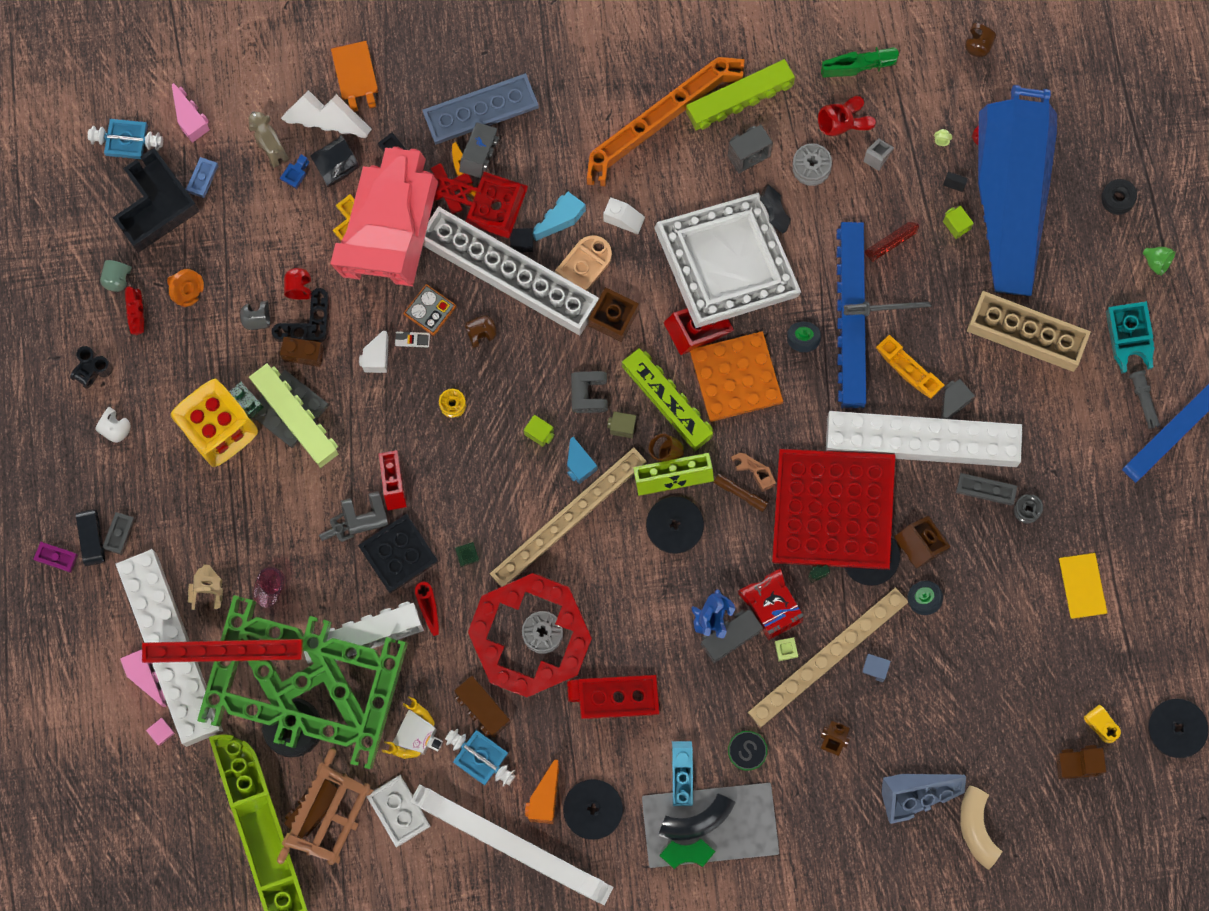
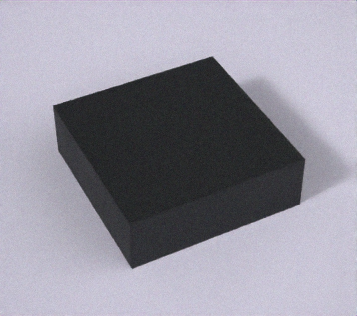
(955, 181)

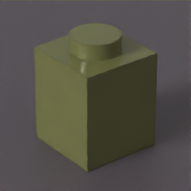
(622, 424)

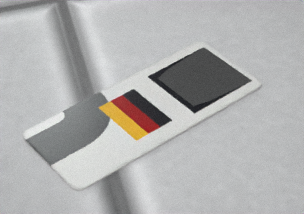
(412, 339)

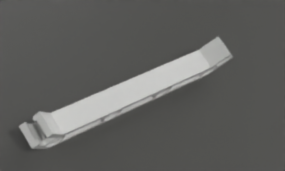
(511, 845)

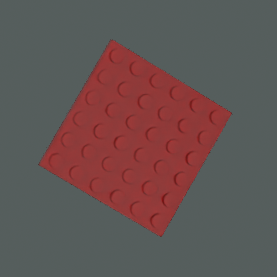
(834, 509)

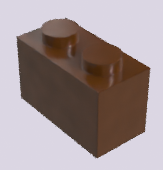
(301, 351)

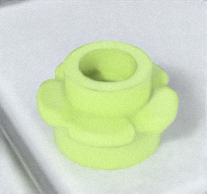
(942, 137)

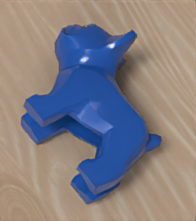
(712, 615)

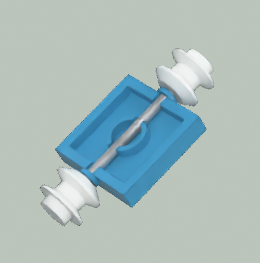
(125, 138)
(480, 757)

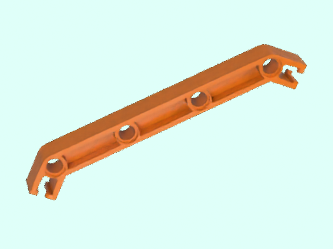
(661, 114)

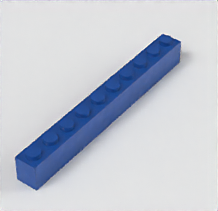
(851, 326)

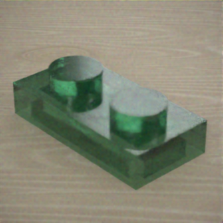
(246, 400)

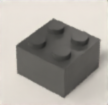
(749, 148)

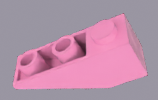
(189, 120)
(143, 676)

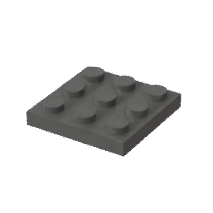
(273, 422)

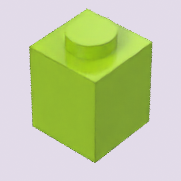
(957, 221)
(539, 431)

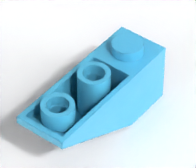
(564, 215)
(682, 773)

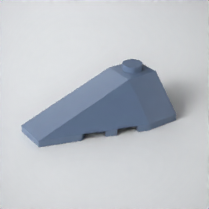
(912, 793)

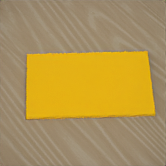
(1083, 585)

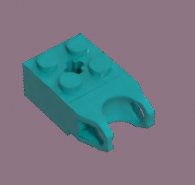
(1132, 340)

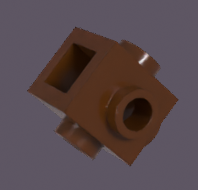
(835, 738)

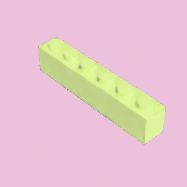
(293, 415)

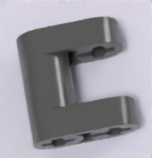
(580, 394)
(367, 521)

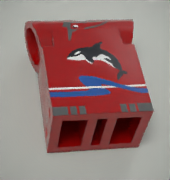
(772, 604)

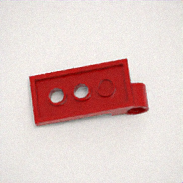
(598, 702)

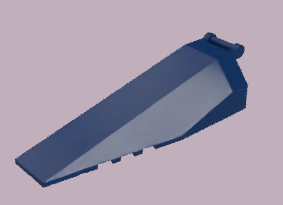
(1014, 183)

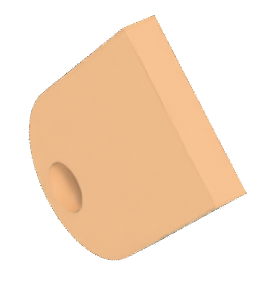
(585, 264)

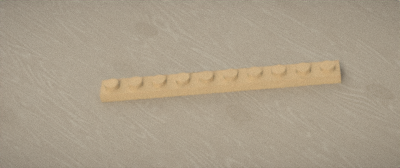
(567, 518)
(827, 657)

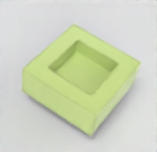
(786, 649)

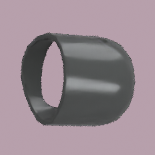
(255, 319)

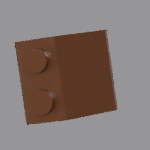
(922, 541)

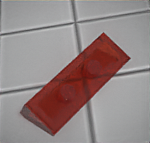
(892, 241)

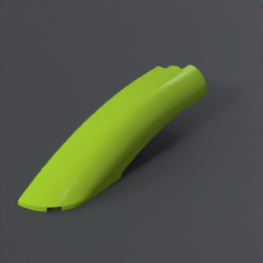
(257, 824)

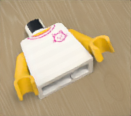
(414, 734)

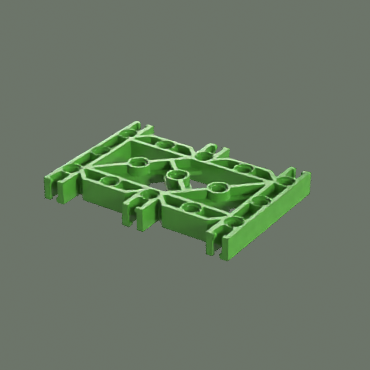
(323, 670)

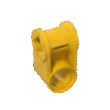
(1101, 723)

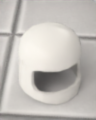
(112, 428)

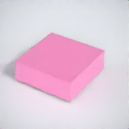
(160, 731)

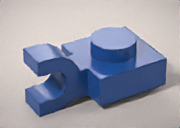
(294, 174)

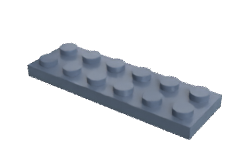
(481, 106)

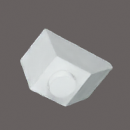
(623, 216)
(375, 354)

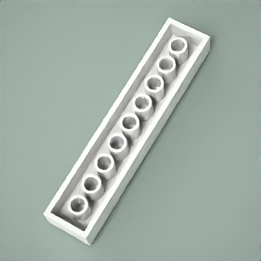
(509, 271)
(925, 438)
(161, 622)

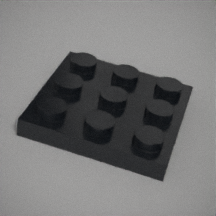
(398, 553)

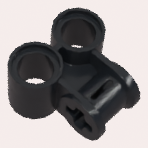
(89, 367)

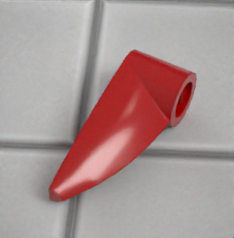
(428, 607)

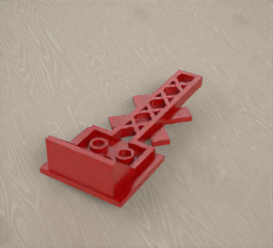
(490, 190)

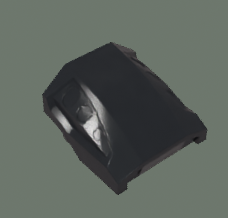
(335, 161)

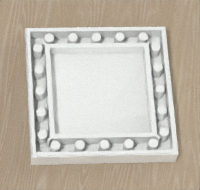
(727, 260)

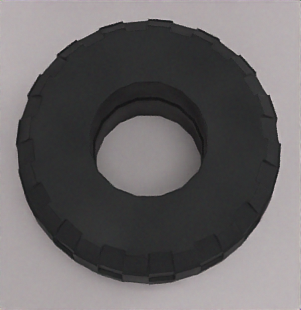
(305, 743)

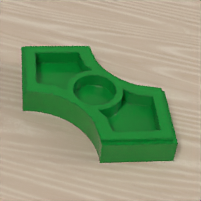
(695, 853)

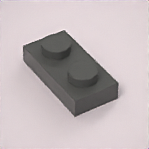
(118, 533)

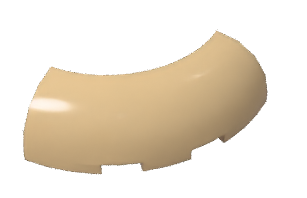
(974, 829)

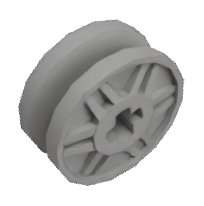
(814, 174)
(532, 638)

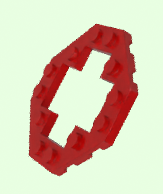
(512, 596)

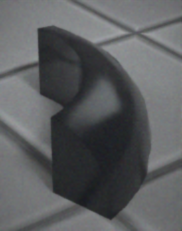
(699, 824)

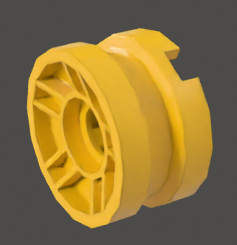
(449, 396)

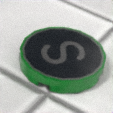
(747, 750)

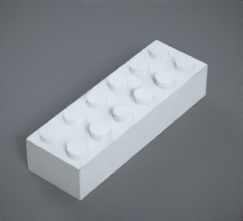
(373, 630)

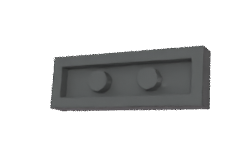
(986, 489)

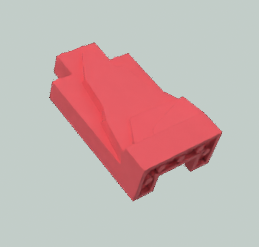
(388, 219)

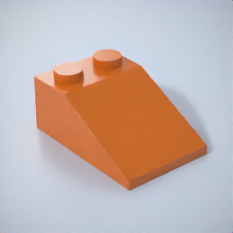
(543, 800)

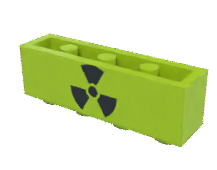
(673, 474)

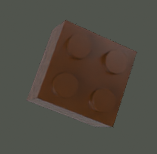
(613, 314)

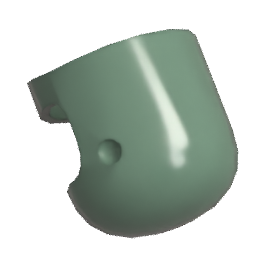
(114, 275)

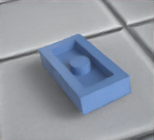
(202, 177)

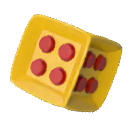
(214, 422)

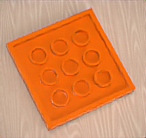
(736, 376)

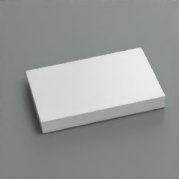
(396, 812)

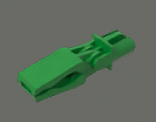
(857, 63)

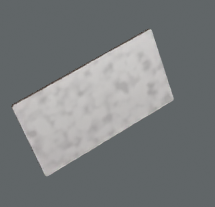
(744, 834)

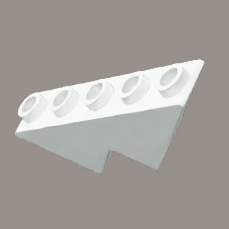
(333, 116)

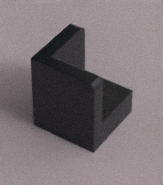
(522, 240)

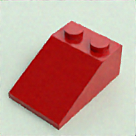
(687, 337)

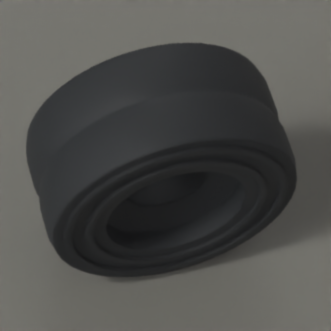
(1119, 186)

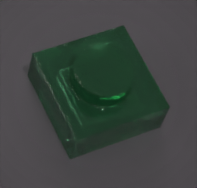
(467, 554)
(818, 572)

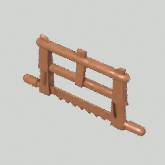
(314, 848)

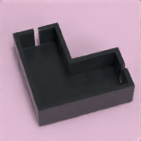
(163, 202)

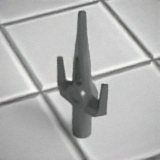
(337, 529)

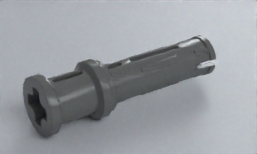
(1143, 390)

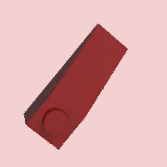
(392, 480)

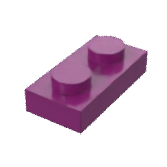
(55, 557)

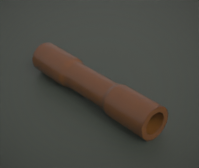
(730, 486)

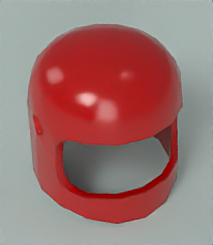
(294, 284)

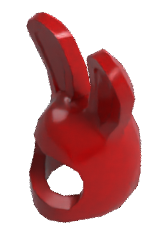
(838, 118)

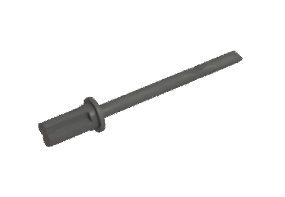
(865, 308)

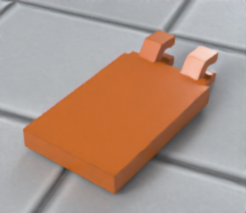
(355, 73)

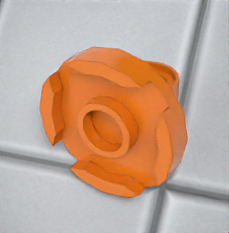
(185, 287)

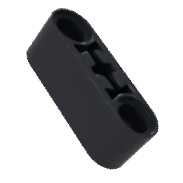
(90, 537)

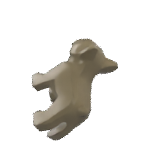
(267, 138)

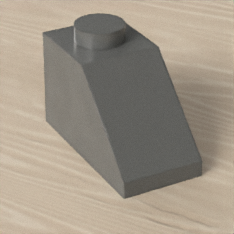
(955, 398)

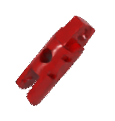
(134, 310)

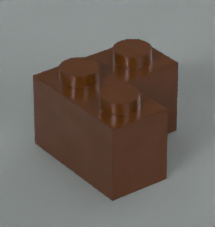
(1082, 764)

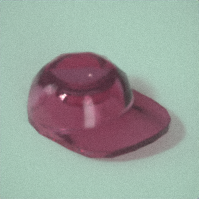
(268, 586)

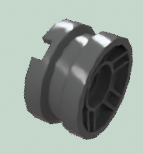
(1028, 516)

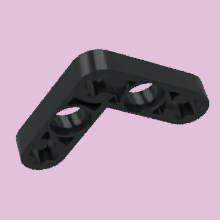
(309, 328)

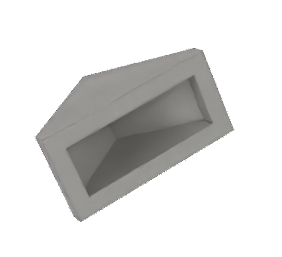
(878, 154)

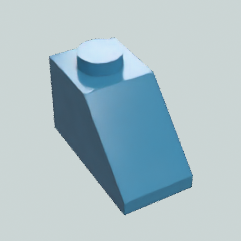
(579, 463)

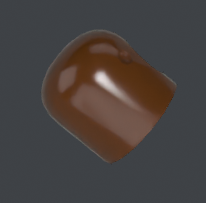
(980, 44)
(480, 328)
(669, 450)

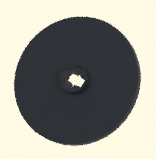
(682, 512)
(875, 577)
(1193, 728)
(602, 822)

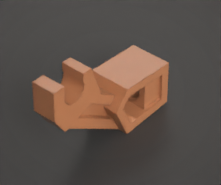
(754, 466)

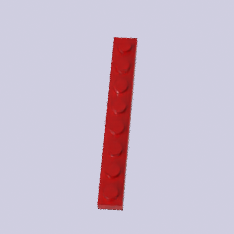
(222, 651)

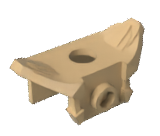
(206, 575)

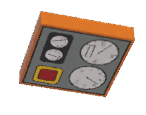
(430, 310)

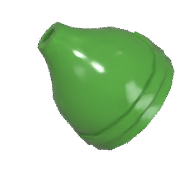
(1159, 258)

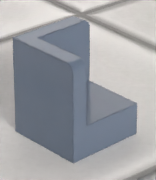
(876, 667)

